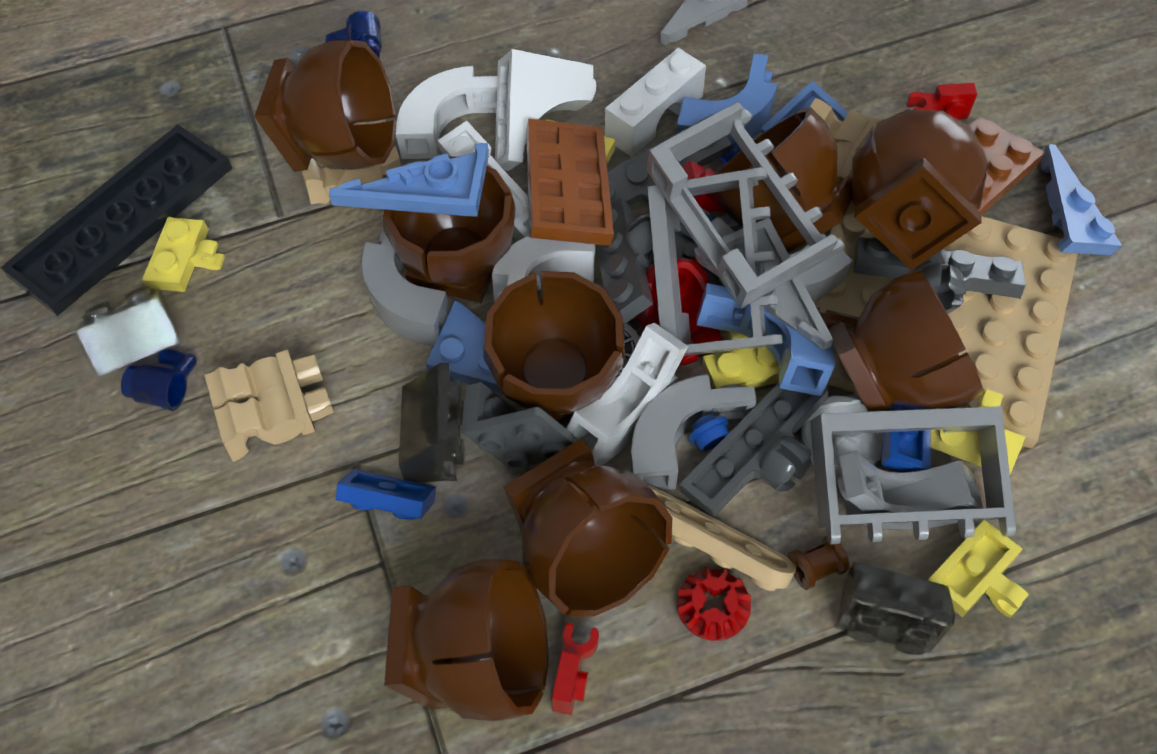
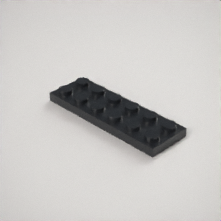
(116, 219)

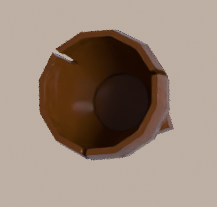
(315, 103)
(810, 152)
(918, 182)
(455, 250)
(557, 348)
(906, 351)
(588, 531)
(471, 642)

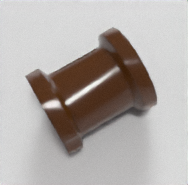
(818, 562)

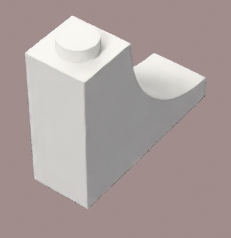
(530, 88)

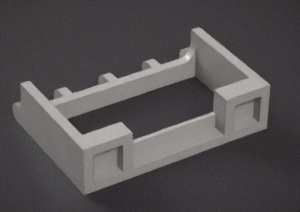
(663, 228)
(731, 265)
(993, 454)

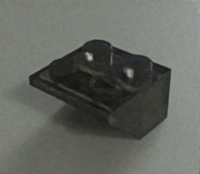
(127, 330)
(431, 427)
(894, 609)

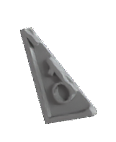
(696, 12)
(795, 303)

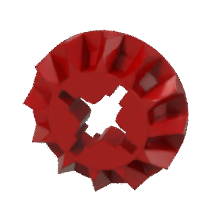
(713, 624)

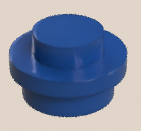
(708, 432)

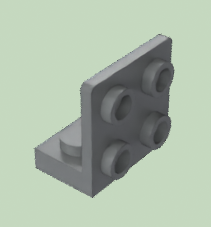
(510, 434)

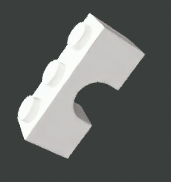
(636, 112)

